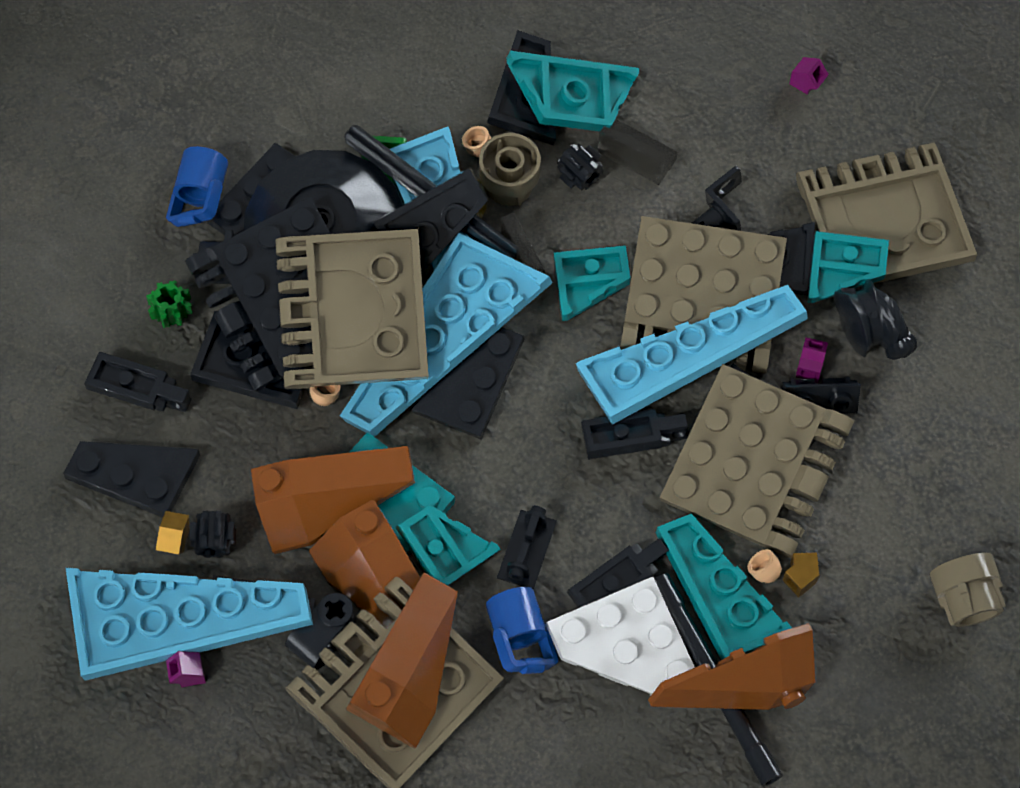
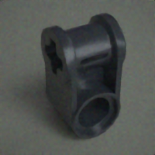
(312, 639)

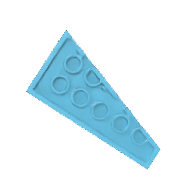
(464, 305)
(151, 616)

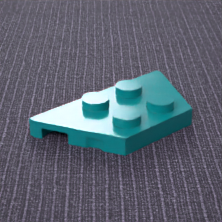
(572, 90)

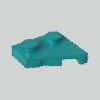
(845, 263)
(589, 277)
(444, 546)

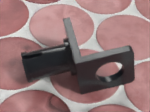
(719, 213)

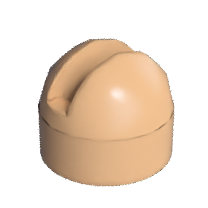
(475, 136)
(327, 395)
(765, 566)

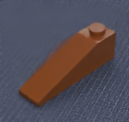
(309, 494)
(362, 557)
(406, 674)
(757, 680)

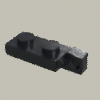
(136, 384)
(632, 434)
(618, 573)

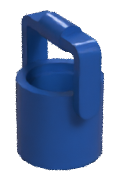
(197, 184)
(517, 625)

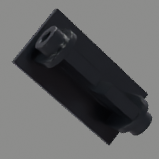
(832, 394)
(527, 547)

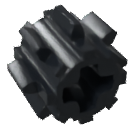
(580, 166)
(212, 534)

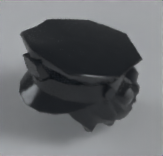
(872, 320)

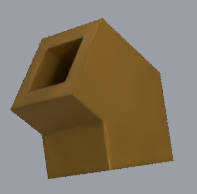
(173, 533)
(802, 573)

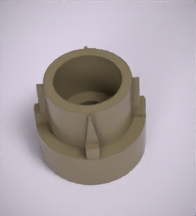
(509, 168)
(969, 589)

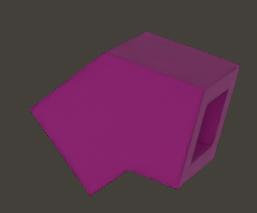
(808, 75)
(811, 359)
(185, 669)

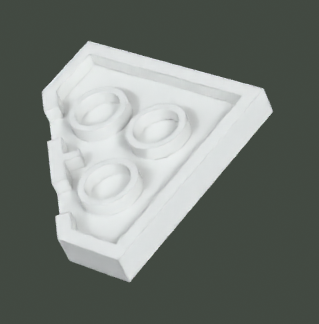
(624, 638)

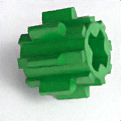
(160, 307)

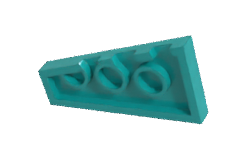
(718, 591)

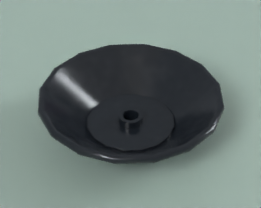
(342, 186)

